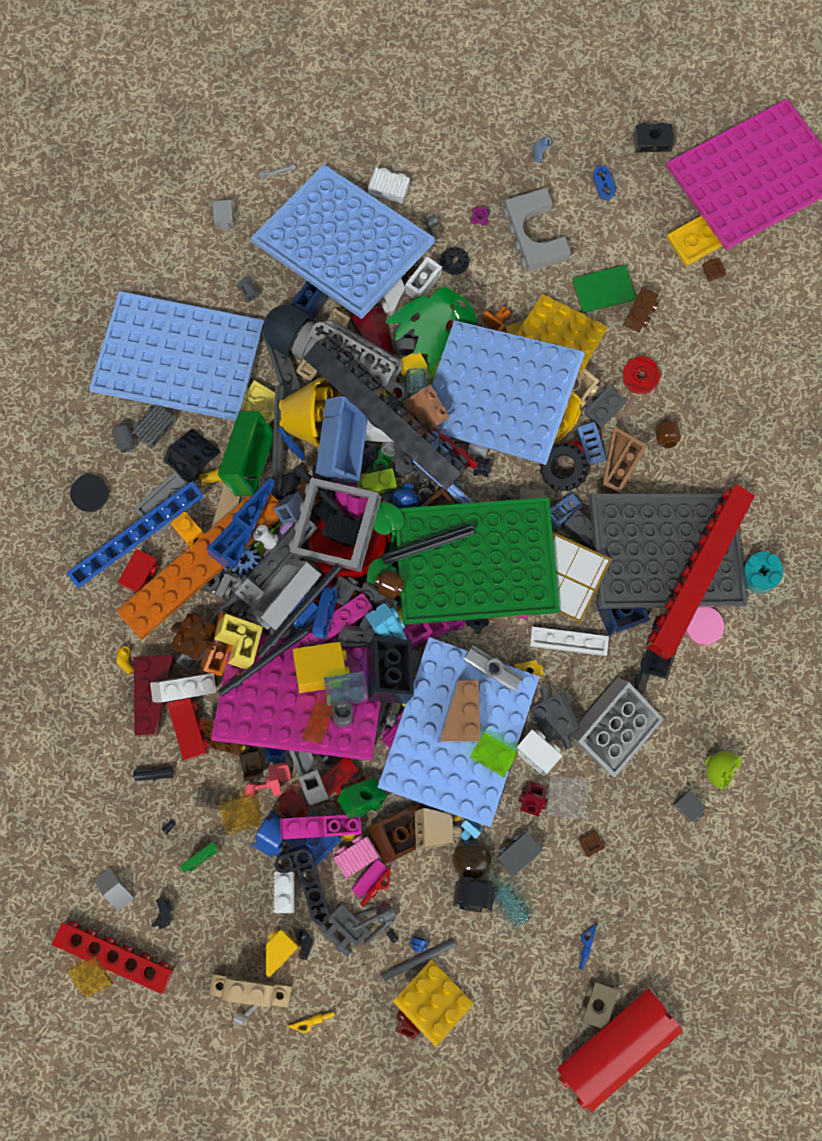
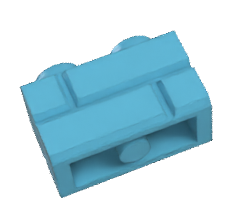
(385, 622)

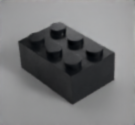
(390, 670)

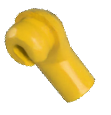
(123, 660)

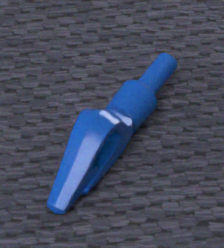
(292, 445)
(587, 945)

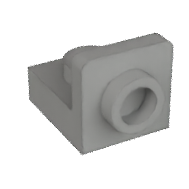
(224, 589)
(247, 590)

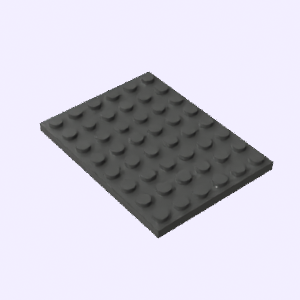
(652, 545)

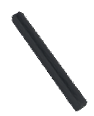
(428, 544)

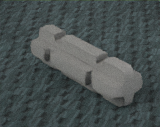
(392, 714)

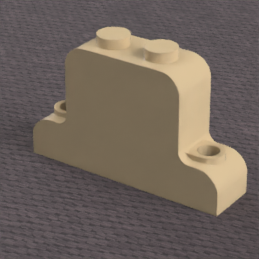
(250, 991)

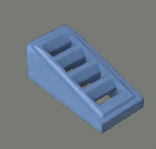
(591, 427)
(556, 519)

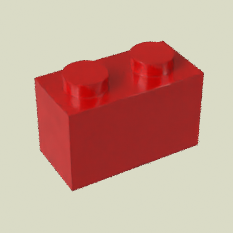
(138, 571)

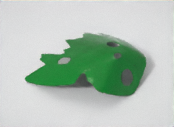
(433, 319)

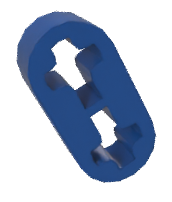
(608, 182)

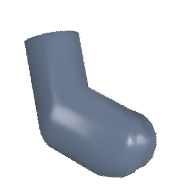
(539, 147)

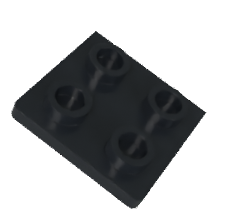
(190, 455)

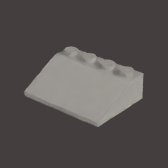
(616, 727)

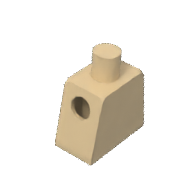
(434, 829)

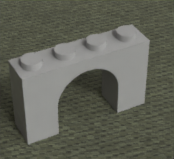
(533, 254)
(309, 777)

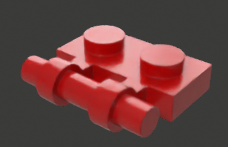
(339, 775)

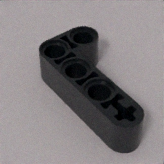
(307, 884)

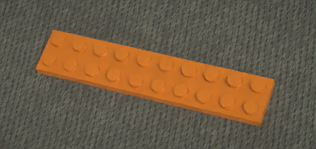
(184, 576)

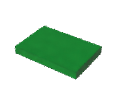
(604, 289)

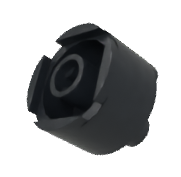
(474, 895)

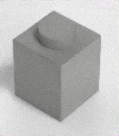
(223, 214)

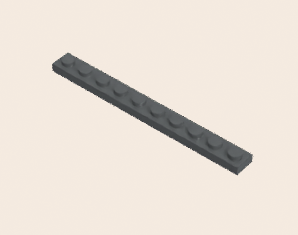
(260, 576)

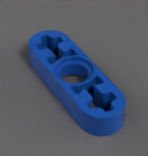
(325, 612)

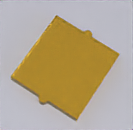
(239, 814)
(89, 977)

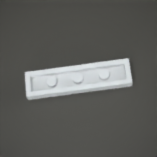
(569, 641)

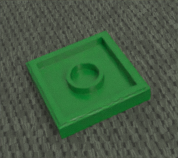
(200, 857)

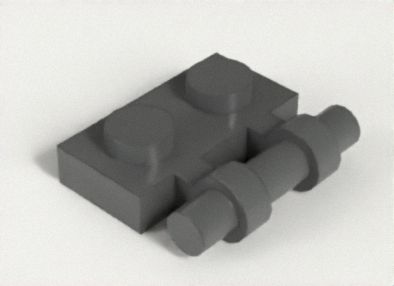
(344, 921)

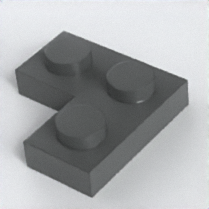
(356, 635)

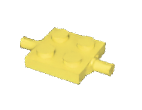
(260, 399)

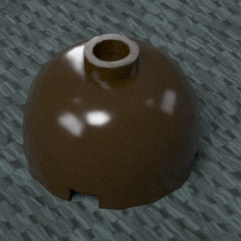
(472, 859)

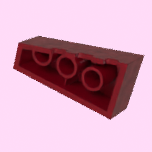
(146, 712)

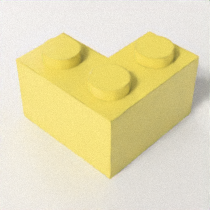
(243, 637)

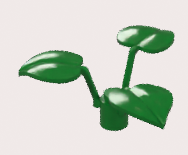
(387, 520)

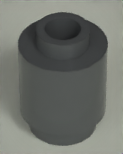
(123, 437)

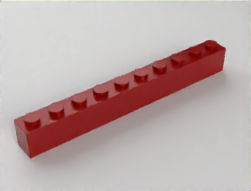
(700, 571)

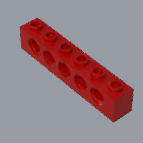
(64, 941)

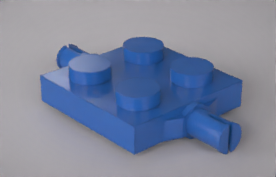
(319, 845)

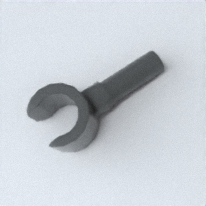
(431, 222)

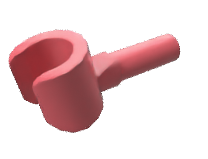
(250, 789)

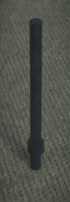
(273, 640)
(236, 681)

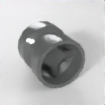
(340, 710)

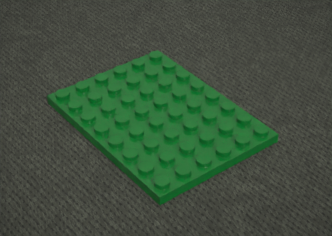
(492, 574)

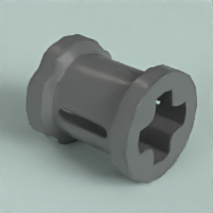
(248, 289)

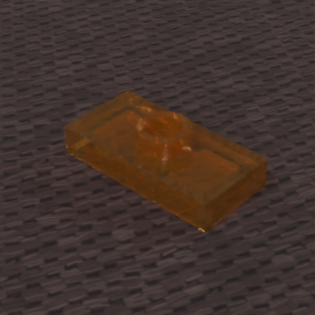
(318, 723)

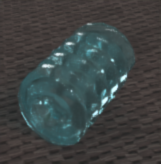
(511, 906)

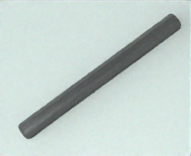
(277, 463)

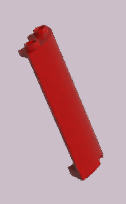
(619, 1051)

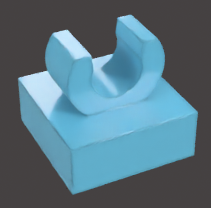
(471, 828)

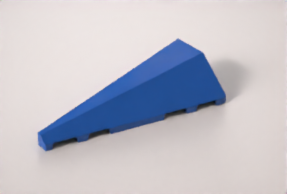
(232, 541)

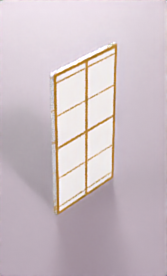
(578, 576)

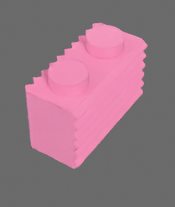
(356, 856)

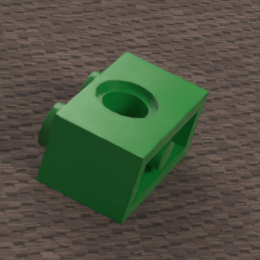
(361, 798)

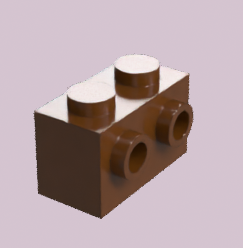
(640, 310)

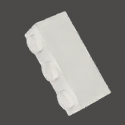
(183, 687)

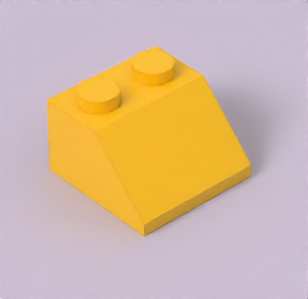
(278, 950)

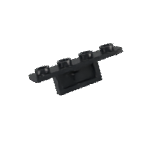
(653, 665)

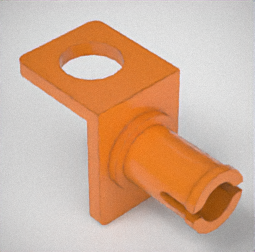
(495, 321)

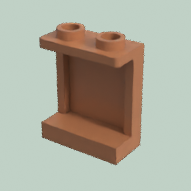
(428, 407)

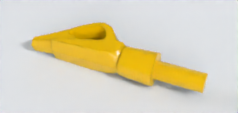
(310, 1021)

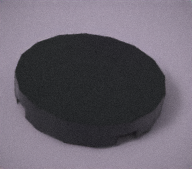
(89, 493)

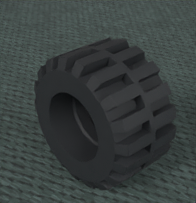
(578, 475)

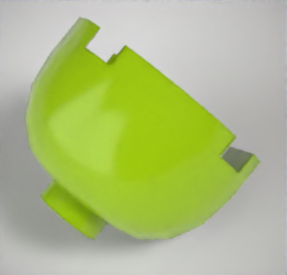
(722, 767)

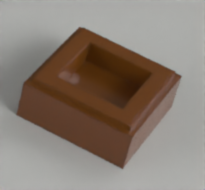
(713, 270)
(591, 843)

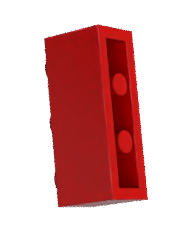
(188, 728)

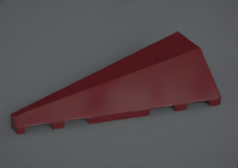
(375, 330)

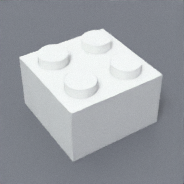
(538, 752)

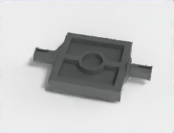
(555, 717)

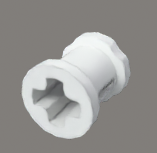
(266, 537)

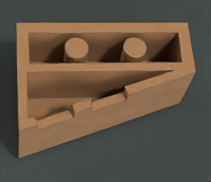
(621, 460)
(462, 716)

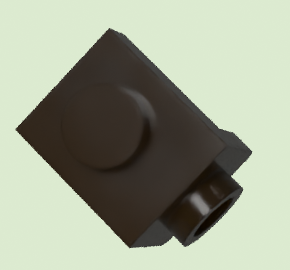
(251, 765)

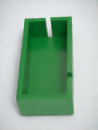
(246, 453)

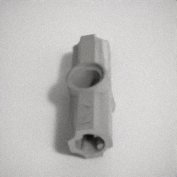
(504, 674)

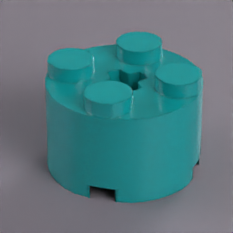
(770, 565)

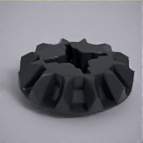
(456, 268)

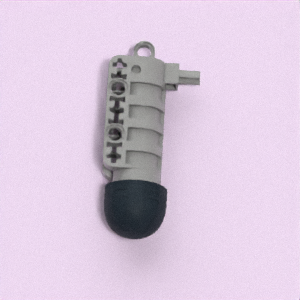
(294, 333)

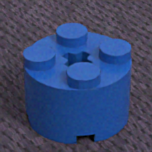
(269, 836)

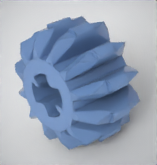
(252, 557)

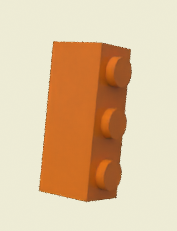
(215, 660)

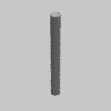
(418, 960)

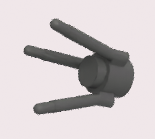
(383, 914)

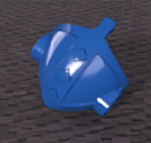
(405, 497)

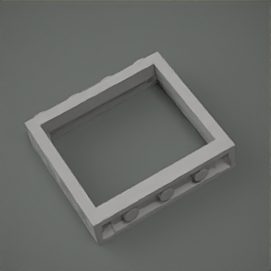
(364, 533)
(282, 594)

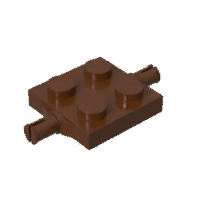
(192, 636)

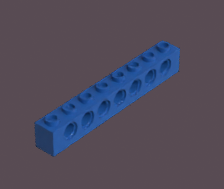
(134, 534)

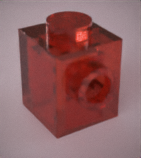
(292, 805)

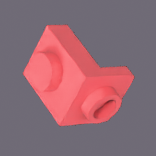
(277, 773)

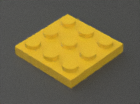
(433, 1002)

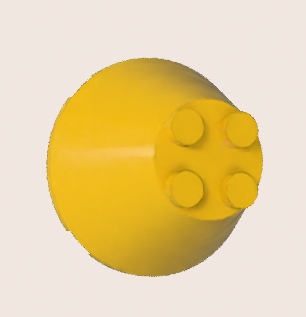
(304, 410)

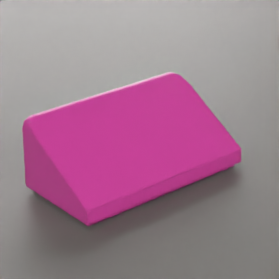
(369, 878)

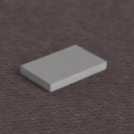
(159, 495)

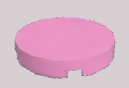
(705, 626)

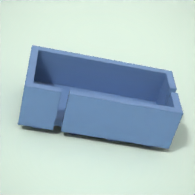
(341, 441)

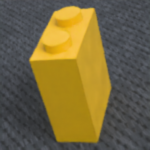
(318, 662)

